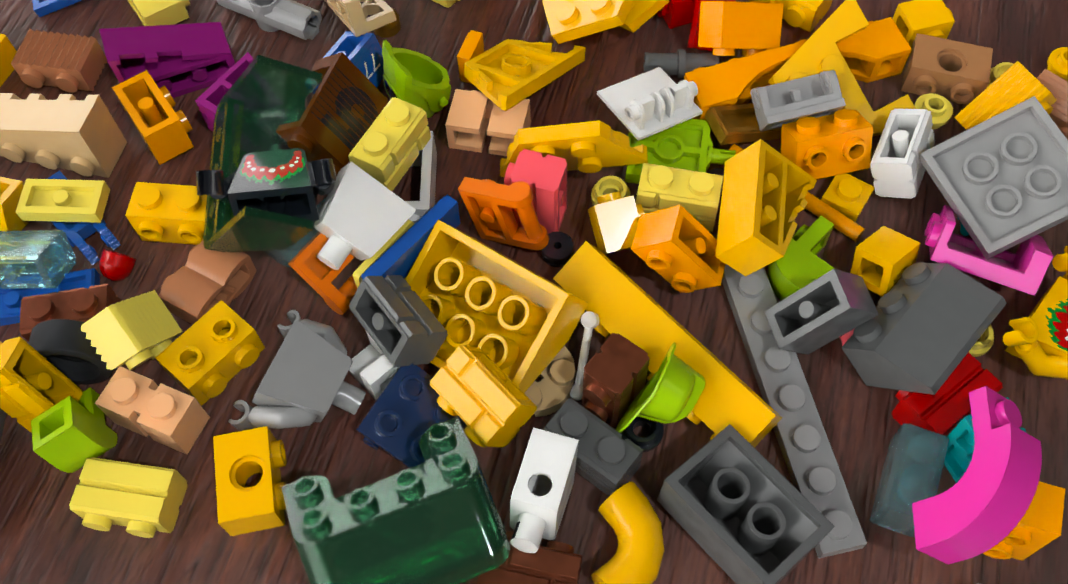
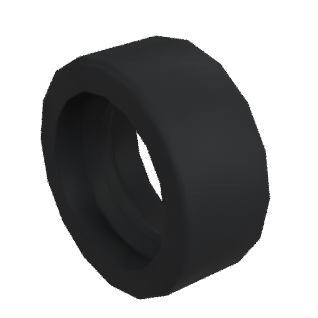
(69, 351)

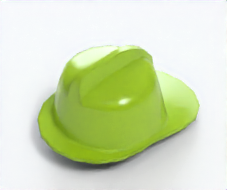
(667, 395)

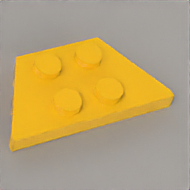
(518, 69)
(583, 145)

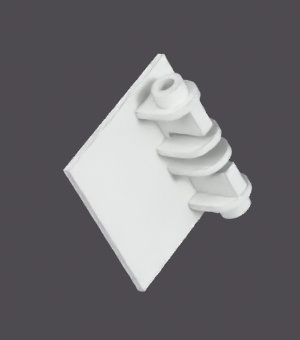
(651, 102)

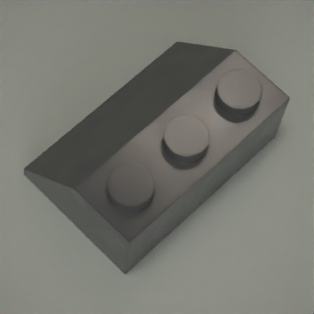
(922, 328)
(743, 511)

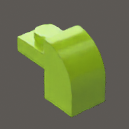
(801, 261)
(72, 432)

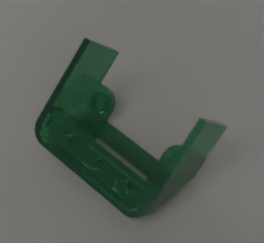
(245, 123)

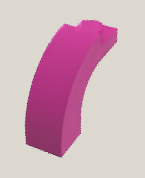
(991, 492)

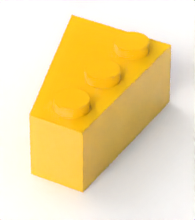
(759, 207)

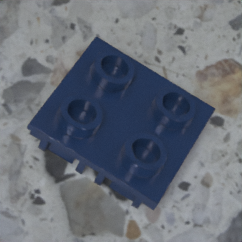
(403, 415)

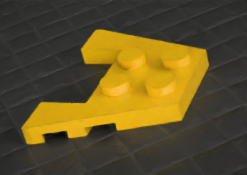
(584, 17)
(822, 54)

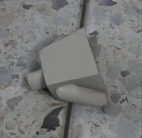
(302, 379)

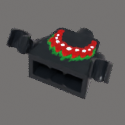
(272, 182)

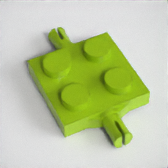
(681, 147)

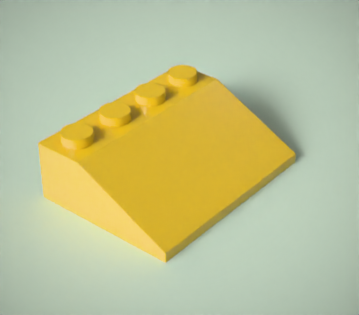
(493, 304)

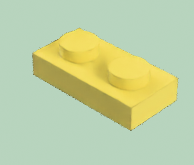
(63, 200)

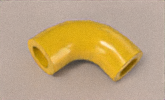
(638, 537)

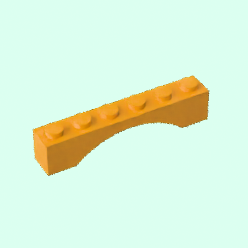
(870, 54)

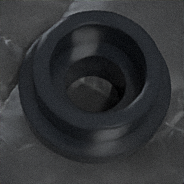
(649, 442)

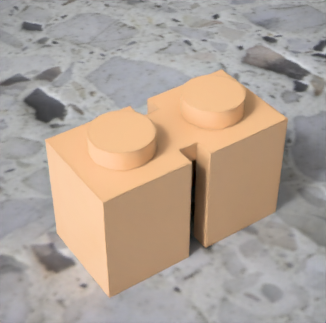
(475, 116)
(164, 412)

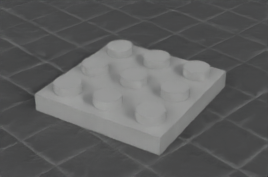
(1004, 176)

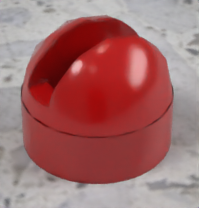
(116, 265)

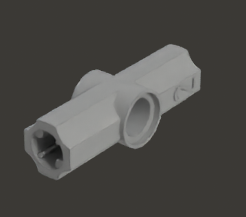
(279, 15)

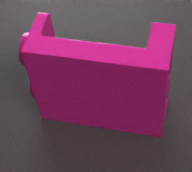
(1018, 271)

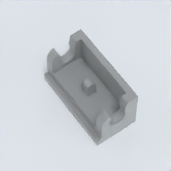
(796, 99)

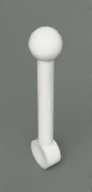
(589, 321)

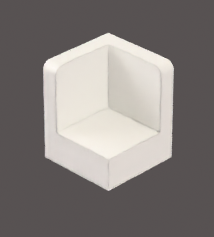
(372, 369)

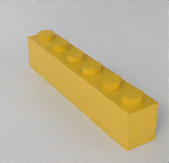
(640, 319)

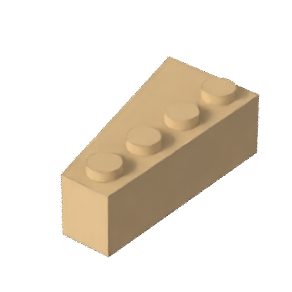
(60, 133)

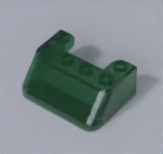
(405, 529)

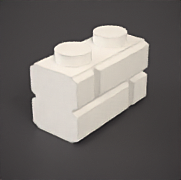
(897, 156)

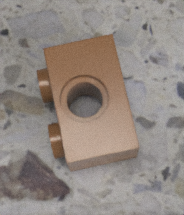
(947, 69)

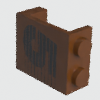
(336, 114)

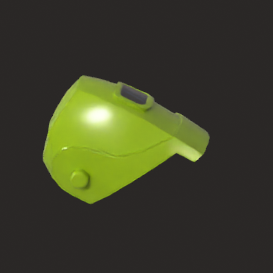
(415, 79)

